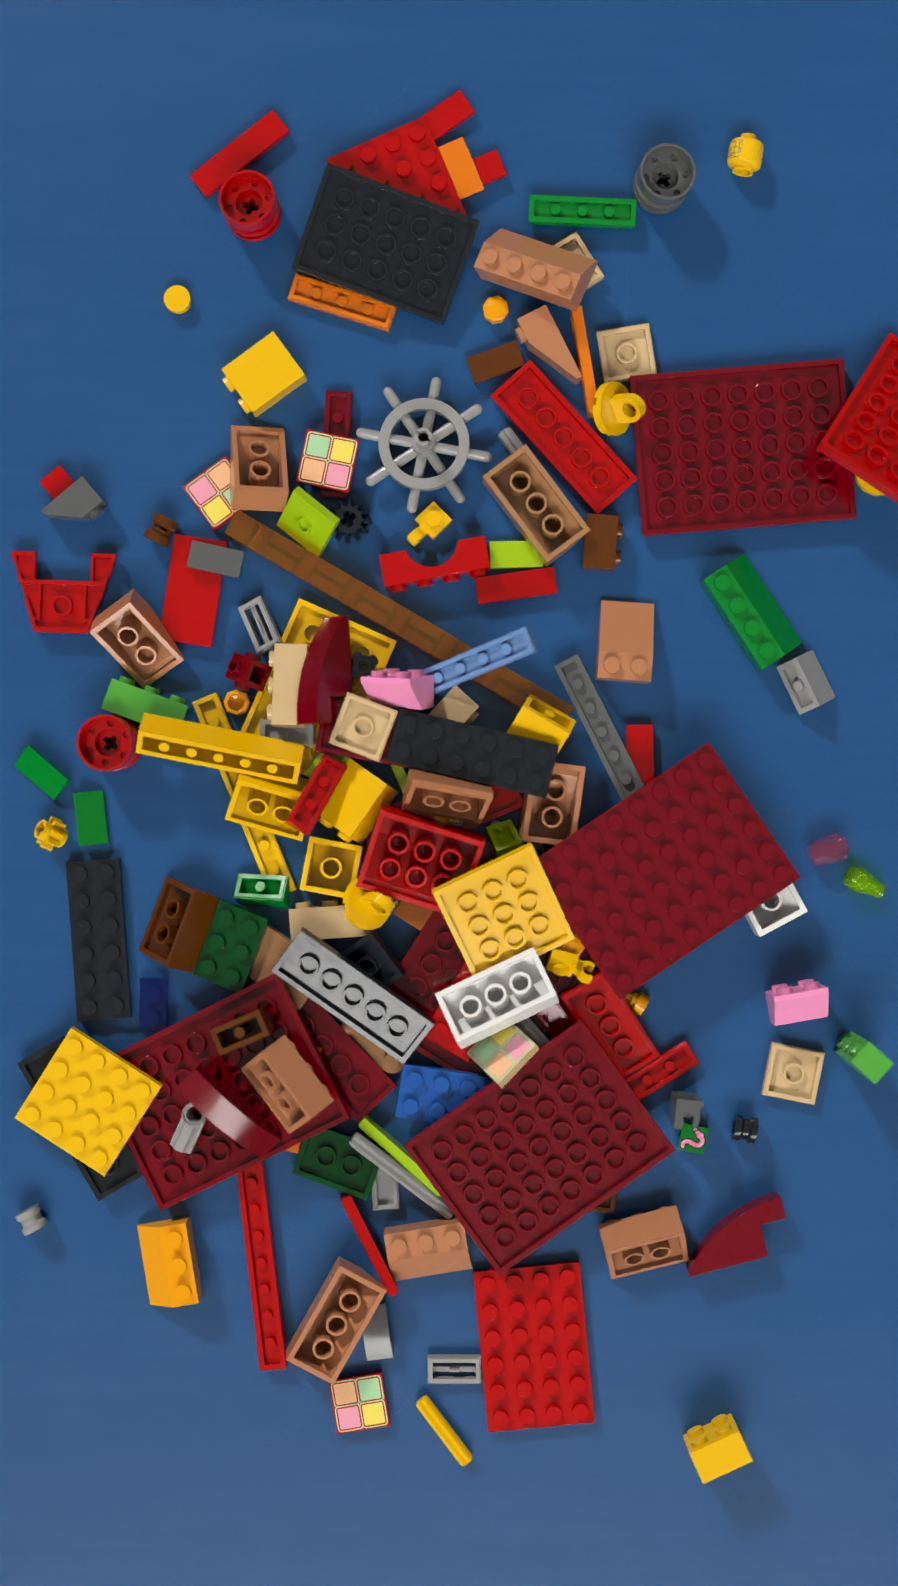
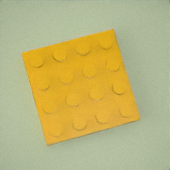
(503, 910)
(88, 1101)

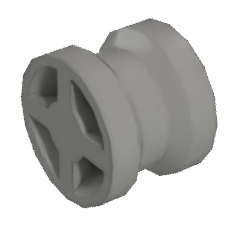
(31, 1219)

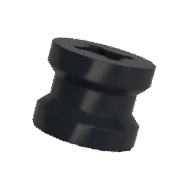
(744, 1129)

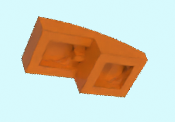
(461, 168)

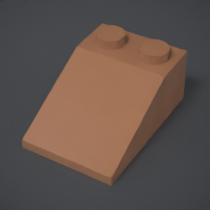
(258, 468)
(136, 639)
(625, 642)
(558, 815)

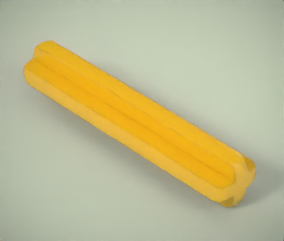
(444, 1430)

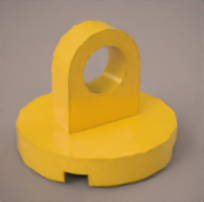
(613, 408)
(366, 908)

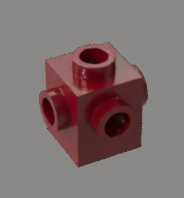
(248, 671)

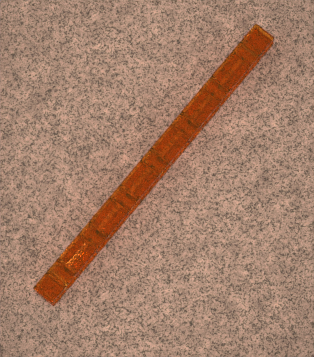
(378, 608)

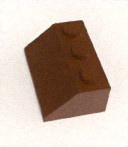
(179, 925)

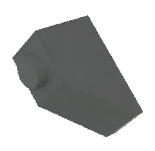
(76, 503)

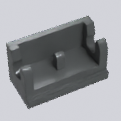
(684, 1106)

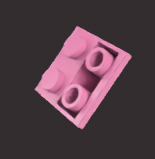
(400, 688)
(797, 1003)

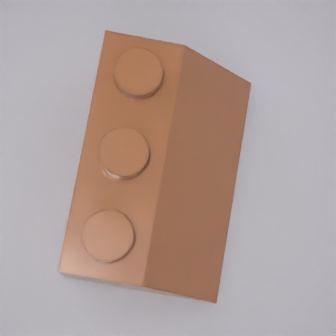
(446, 796)
(287, 1084)
(643, 1241)
(427, 1248)

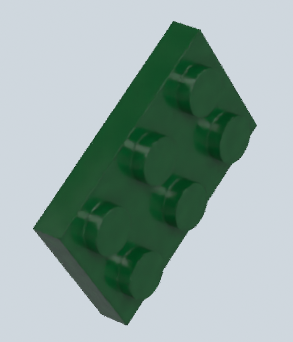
(231, 945)
(334, 1163)

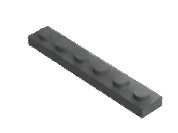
(599, 726)

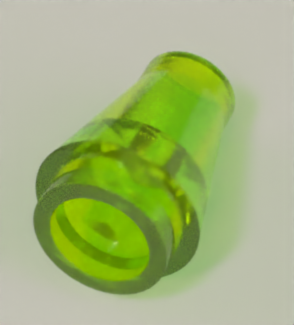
(863, 882)

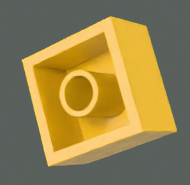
(330, 866)
(717, 1447)

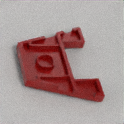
(63, 604)

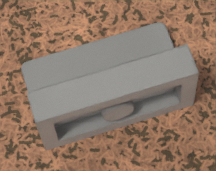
(806, 682)

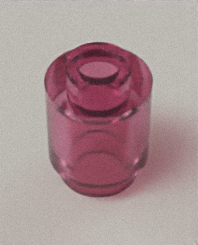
(828, 850)

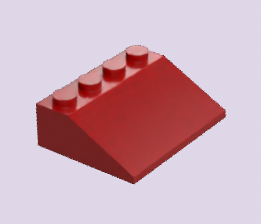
(416, 854)

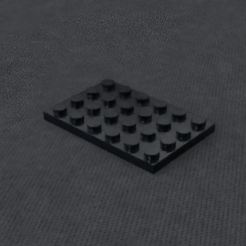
(385, 244)

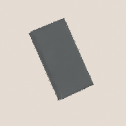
(215, 559)

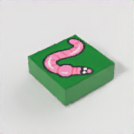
(692, 1138)

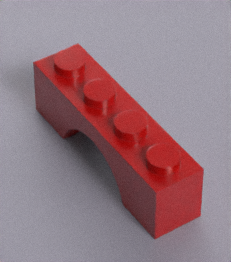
(468, 559)

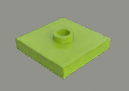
(308, 521)

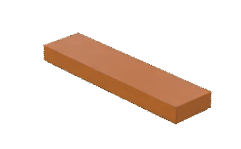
(341, 302)
(584, 359)

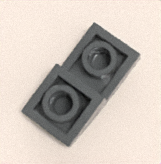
(377, 1335)

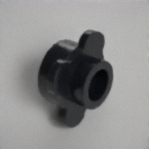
(358, 660)

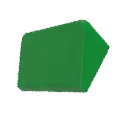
(42, 772)
(91, 818)
(262, 890)

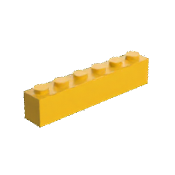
(219, 748)

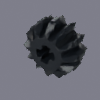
(358, 522)

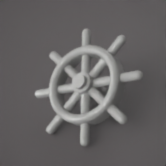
(424, 444)

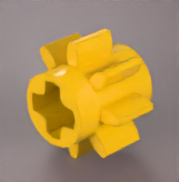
(51, 833)

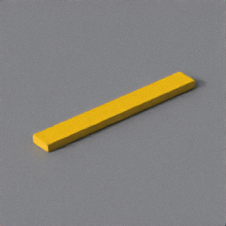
(262, 843)

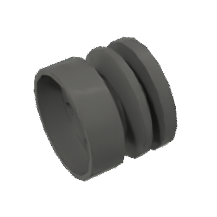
(664, 164)

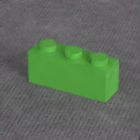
(132, 701)
(863, 1056)

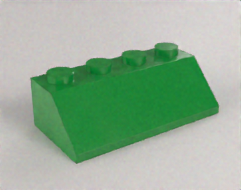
(751, 612)

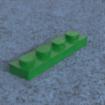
(582, 211)

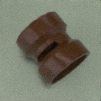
(156, 534)

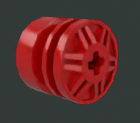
(243, 194)
(95, 743)

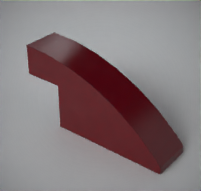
(325, 672)
(228, 1111)
(736, 1236)

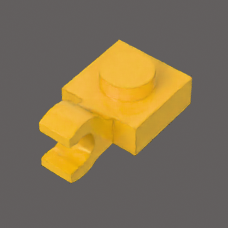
(430, 522)
(566, 964)

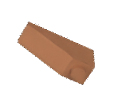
(546, 342)

